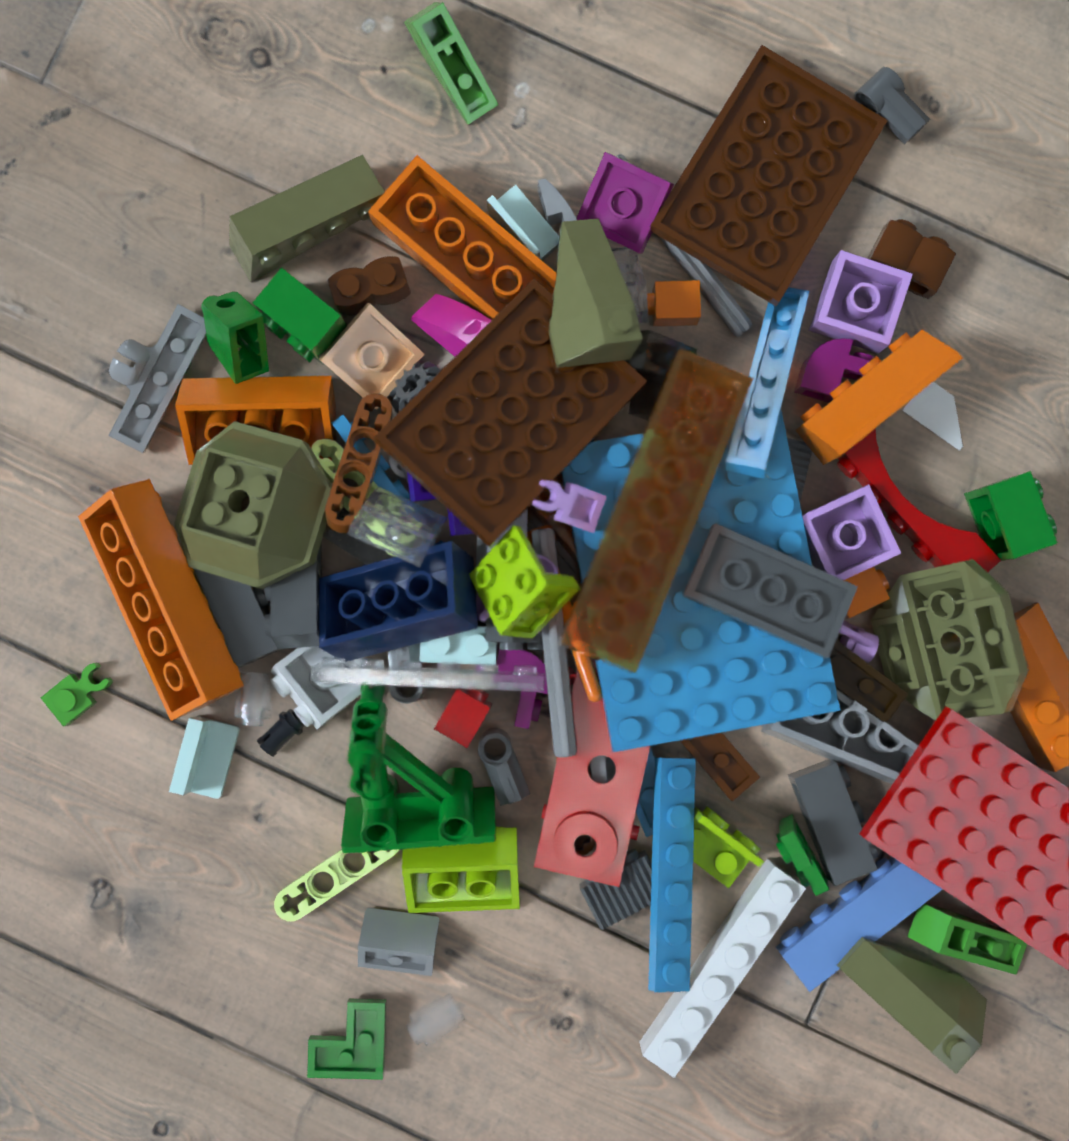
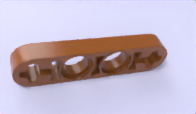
(356, 461)

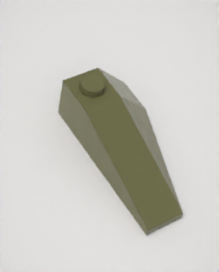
(591, 303)

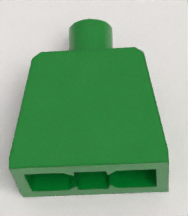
(233, 325)

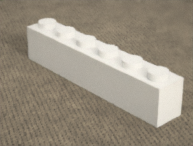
(721, 967)

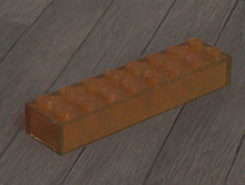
(655, 511)

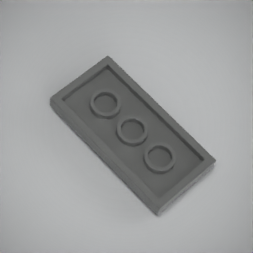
(770, 591)

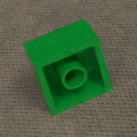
(299, 314)
(1012, 516)

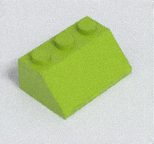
(463, 876)

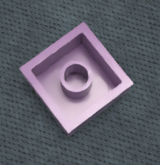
(860, 301)
(849, 534)

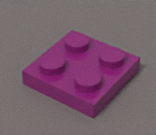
(625, 201)

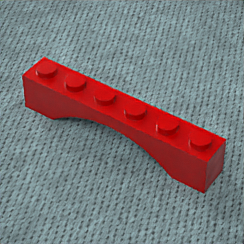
(931, 539)

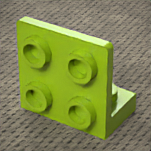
(518, 589)
(718, 850)

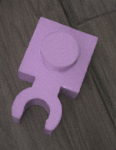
(574, 506)

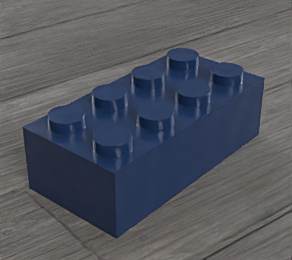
(397, 603)

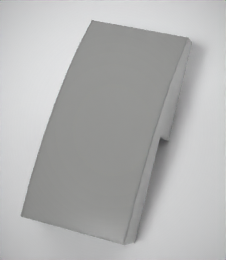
(553, 204)

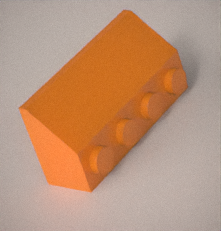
(876, 395)
(285, 405)
(1044, 696)

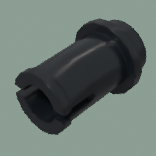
(281, 732)

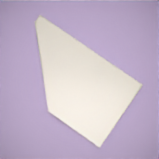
(937, 412)

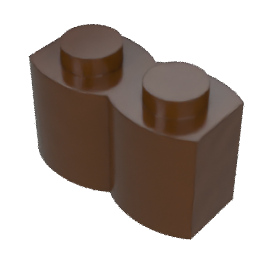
(909, 251)
(378, 283)

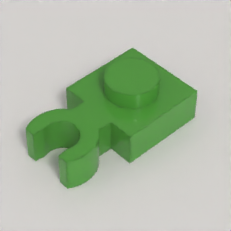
(73, 696)

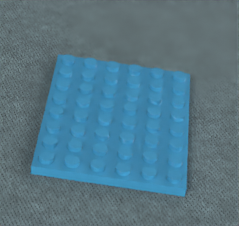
(701, 665)

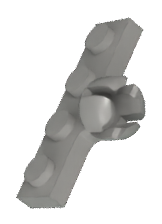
(155, 376)

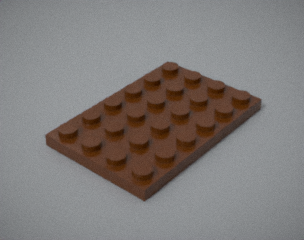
(768, 175)
(505, 417)

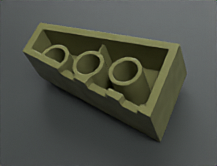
(302, 216)

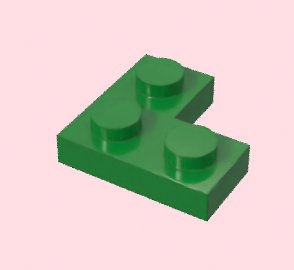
(796, 849)
(359, 1052)

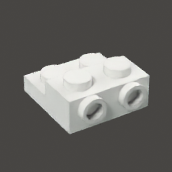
(315, 700)

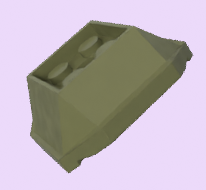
(284, 514)
(922, 647)

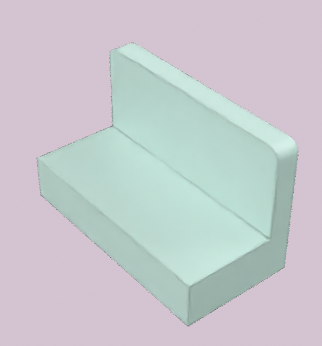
(523, 222)
(204, 757)

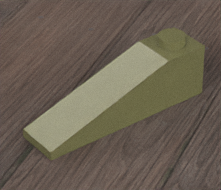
(925, 1000)

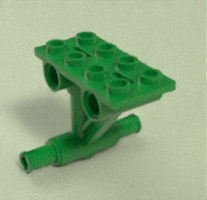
(382, 818)

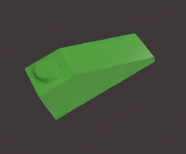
(451, 61)
(966, 939)

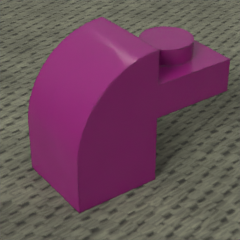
(827, 366)
(528, 706)

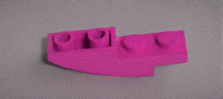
(449, 322)

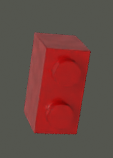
(464, 715)

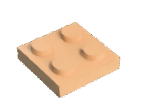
(371, 354)

